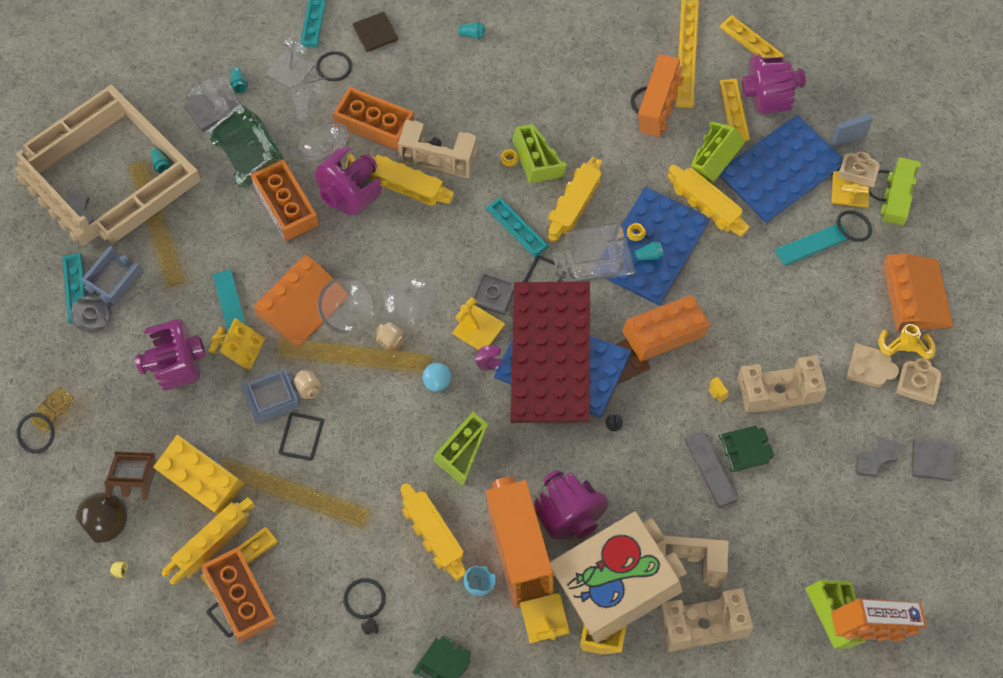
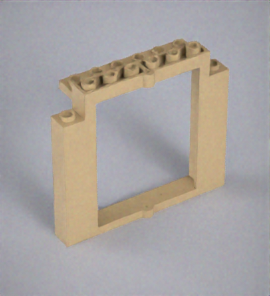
(76, 130)

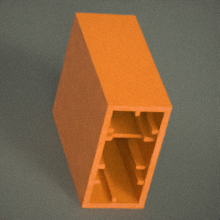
(519, 540)

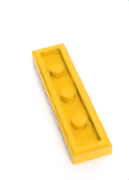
(749, 38)
(734, 107)
(254, 547)

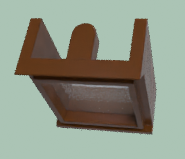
(129, 471)

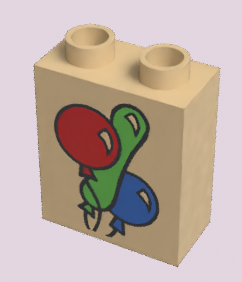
(618, 575)

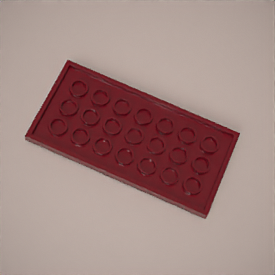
(551, 352)

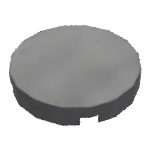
(90, 314)

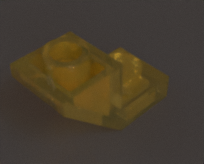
(54, 405)

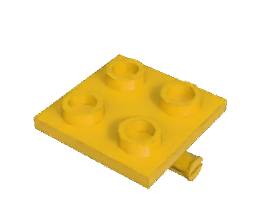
(848, 192)
(476, 325)
(239, 344)
(544, 618)

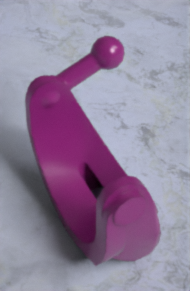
(484, 358)

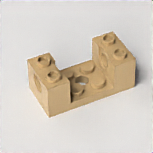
(416, 152)
(802, 386)
(712, 552)
(727, 619)

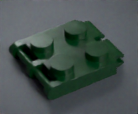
(747, 448)
(443, 660)

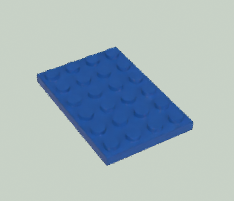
(781, 168)
(678, 232)
(606, 368)

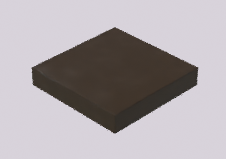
(375, 32)

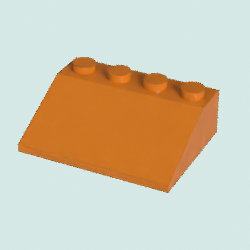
(916, 292)
(293, 301)

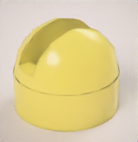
(116, 569)

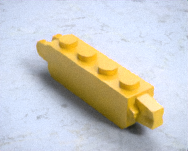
(411, 182)
(575, 199)
(708, 199)
(433, 530)
(209, 540)

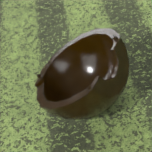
(102, 516)

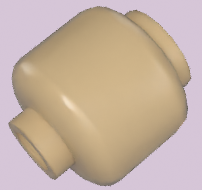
(389, 336)
(307, 384)

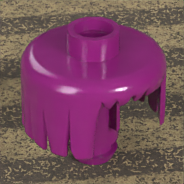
(771, 83)
(341, 187)
(174, 355)
(571, 506)

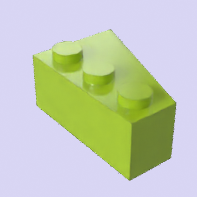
(717, 151)
(536, 157)
(900, 191)
(460, 449)
(827, 597)

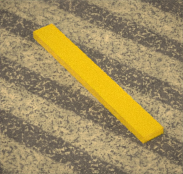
(687, 52)

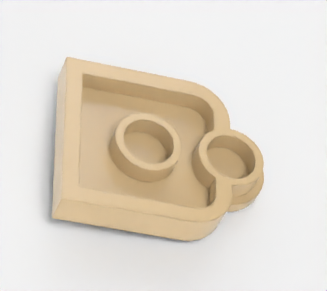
(859, 169)
(871, 366)
(919, 381)

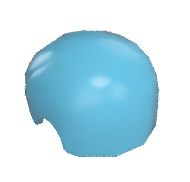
(437, 377)
(472, 578)

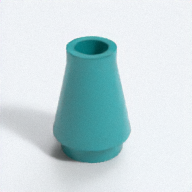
(473, 30)
(238, 81)
(159, 160)
(650, 252)

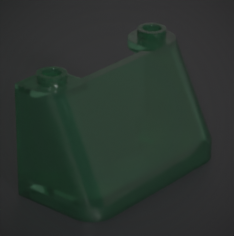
(245, 143)

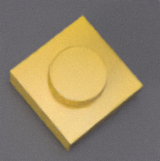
(718, 389)

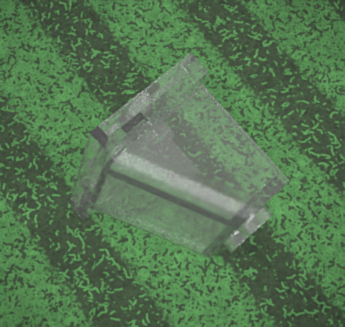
(594, 254)

